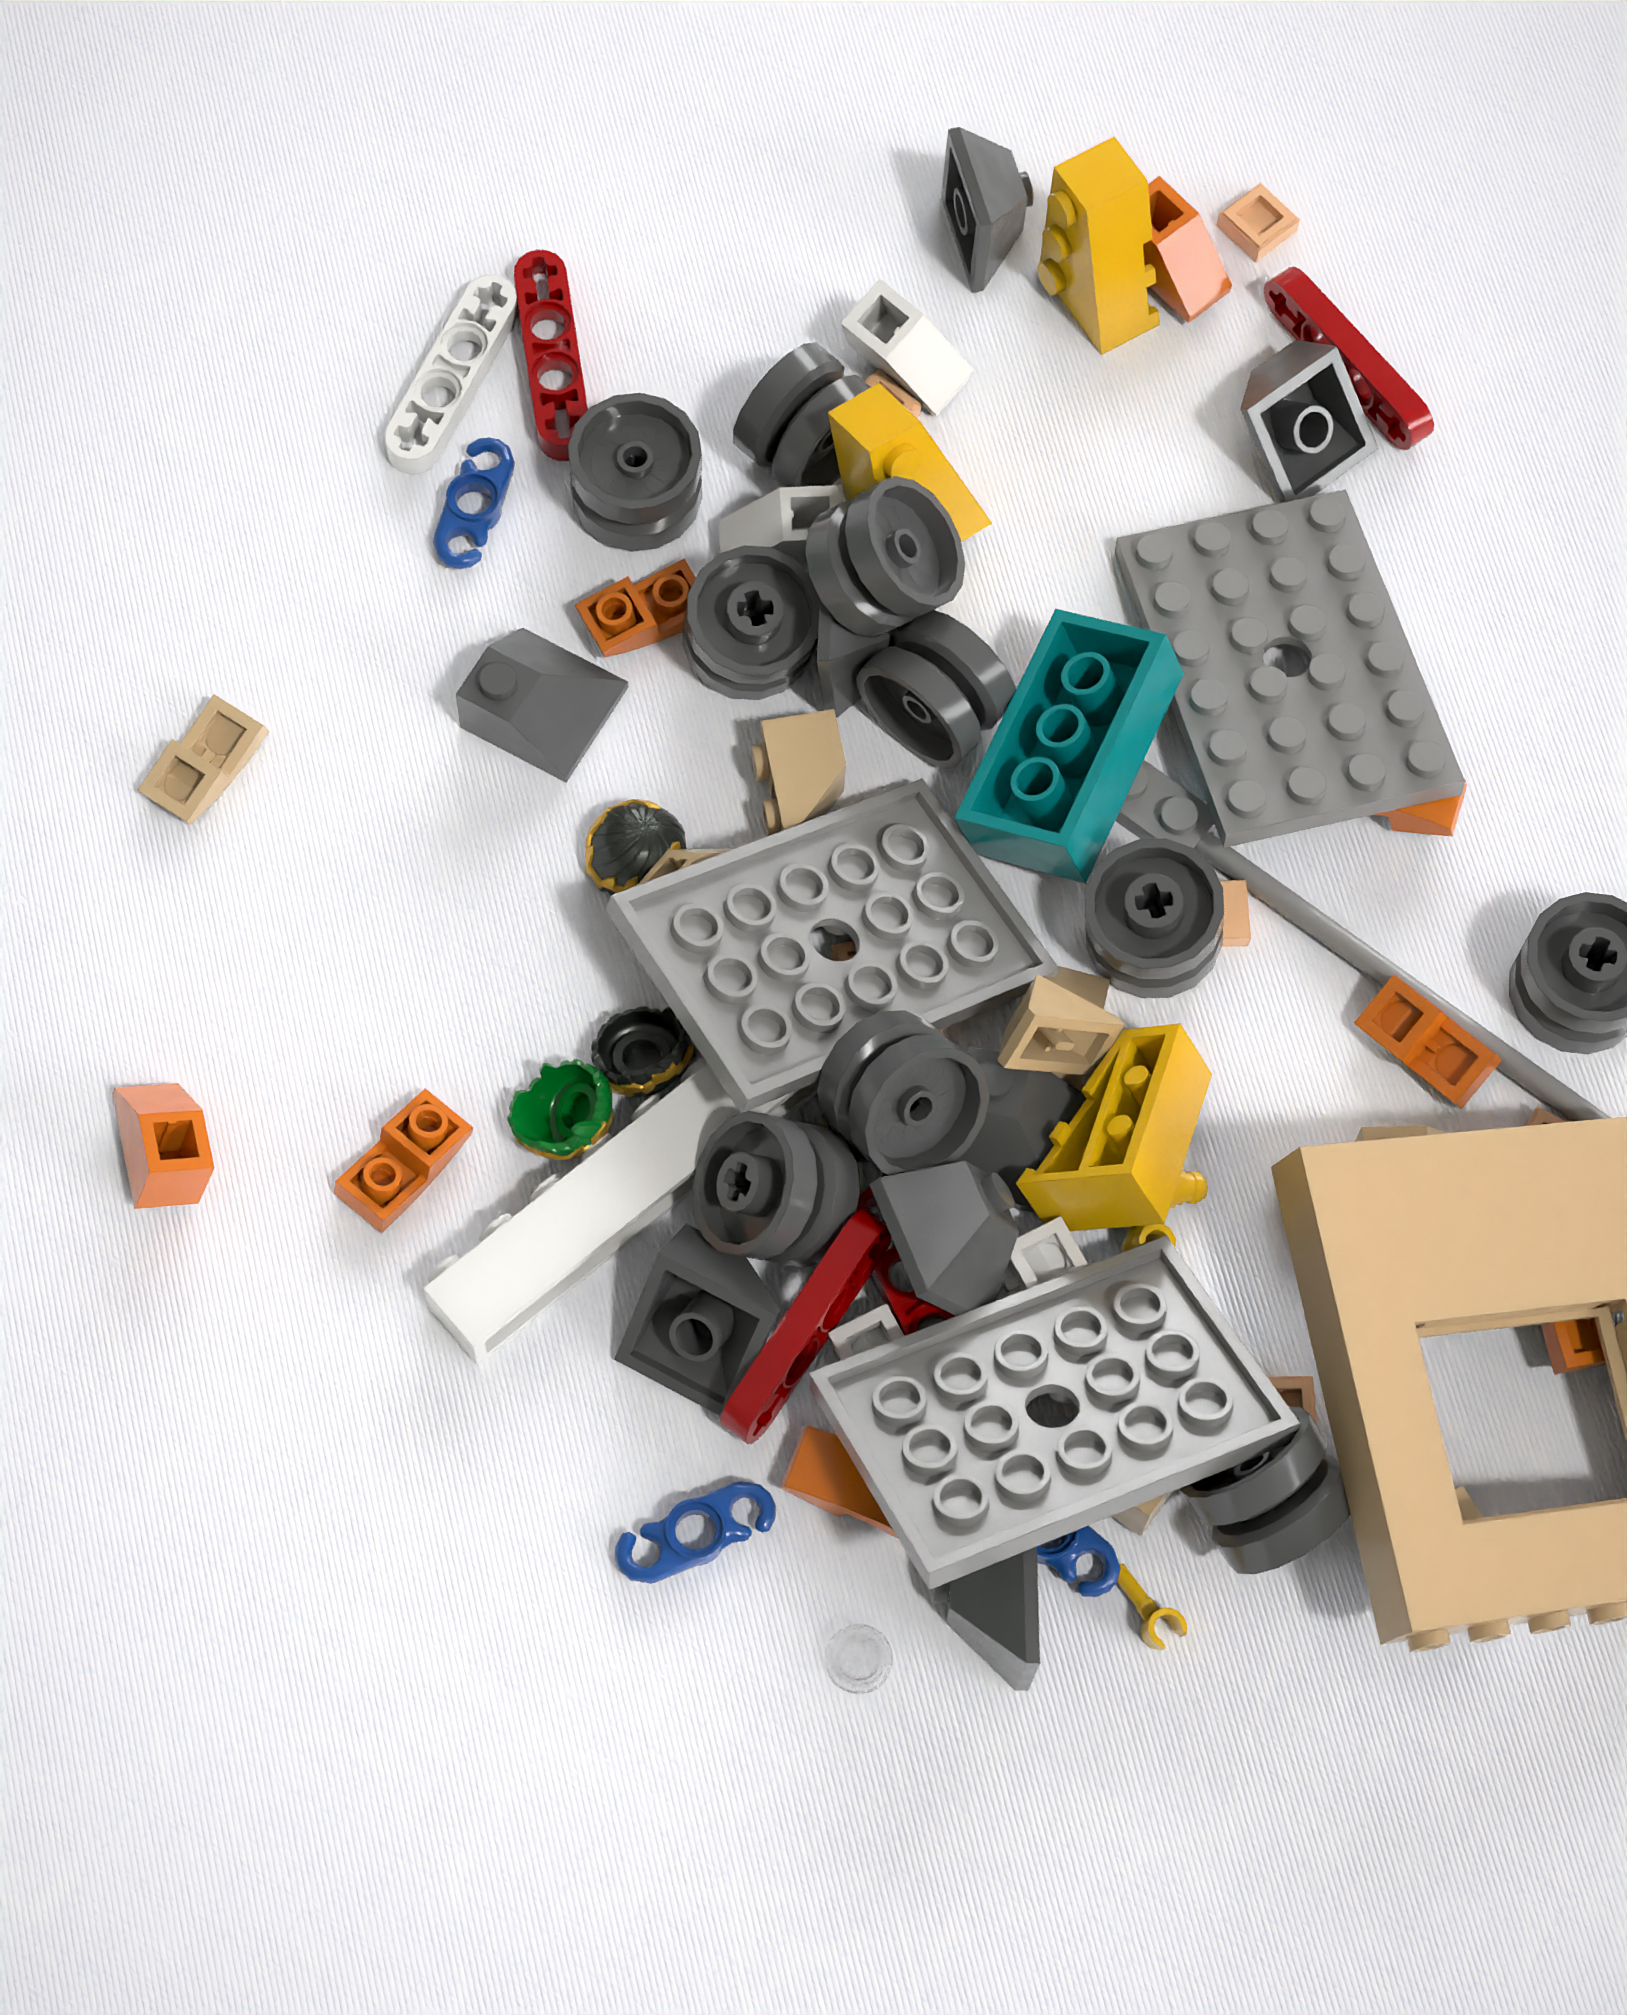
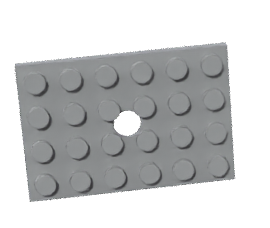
(1272, 747)
(738, 954)
(975, 1481)

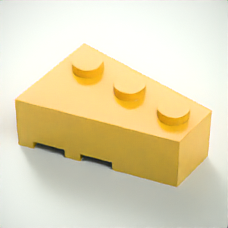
(1096, 243)
(884, 440)
(1127, 1139)

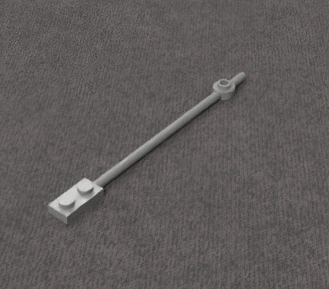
(1164, 809)

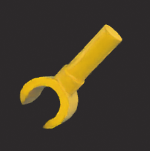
(1149, 1610)

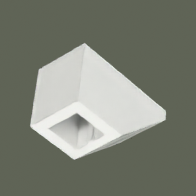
(906, 347)
(778, 520)

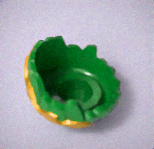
(562, 1110)

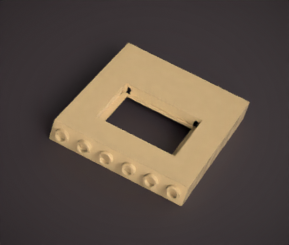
(1447, 1242)

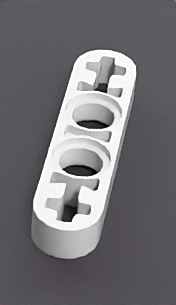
(445, 371)

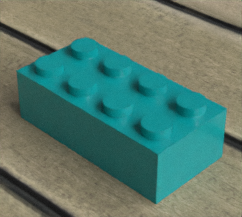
(1070, 745)

